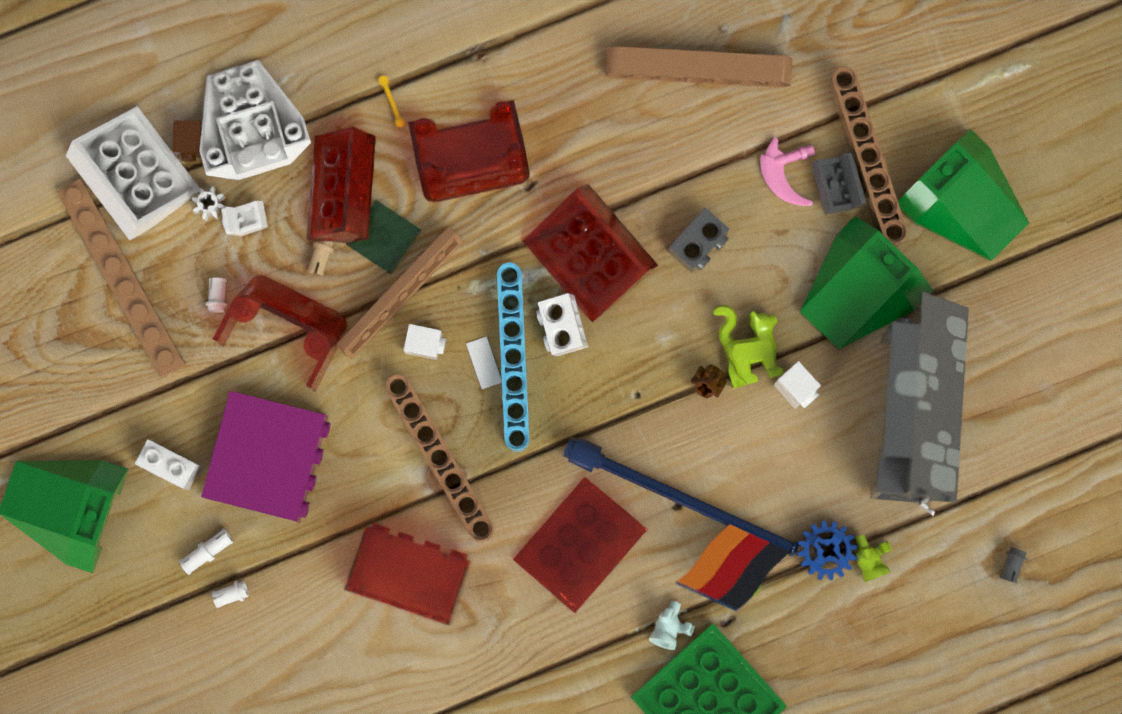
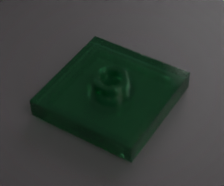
(388, 238)

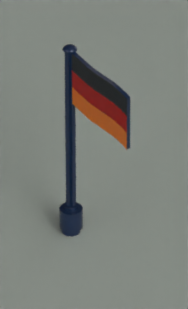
(731, 563)

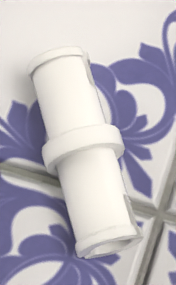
(206, 551)

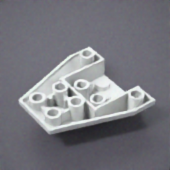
(248, 124)

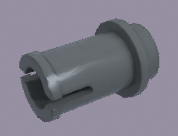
(1013, 565)

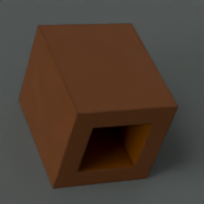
(187, 139)

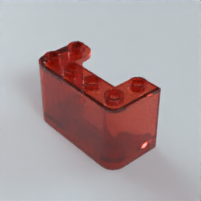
(408, 574)

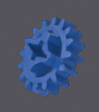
(814, 541)

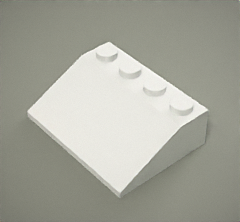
(132, 172)

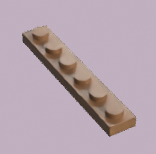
(399, 293)

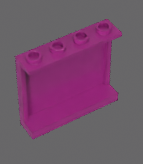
(266, 457)

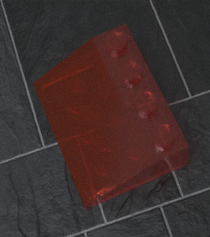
(590, 252)
(580, 544)

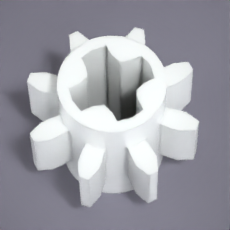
(205, 197)

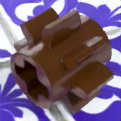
(709, 381)

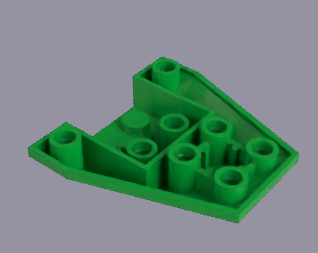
(967, 199)
(862, 286)
(63, 505)

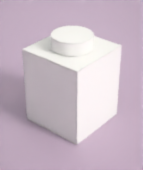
(424, 342)

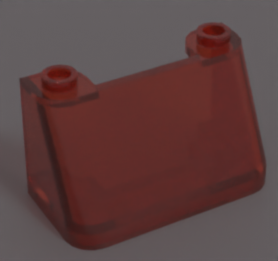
(470, 155)

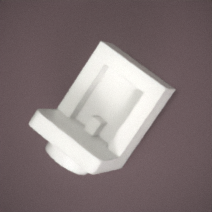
(244, 218)

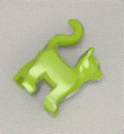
(745, 352)

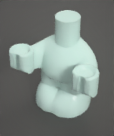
(668, 626)

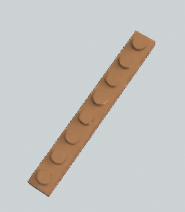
(121, 278)

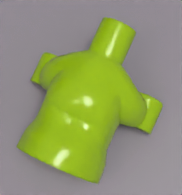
(869, 558)

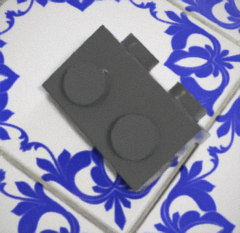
(838, 183)

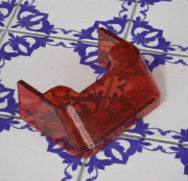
(322, 322)

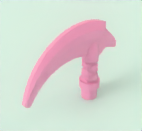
(773, 171)

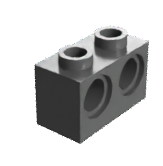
(694, 237)

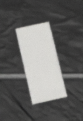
(484, 363)

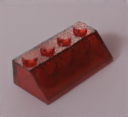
(341, 186)

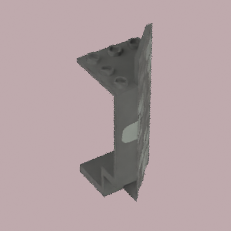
(924, 405)

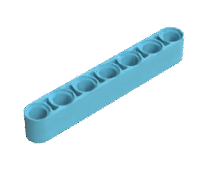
(509, 344)

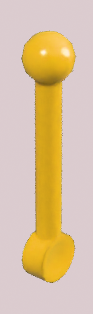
(384, 81)

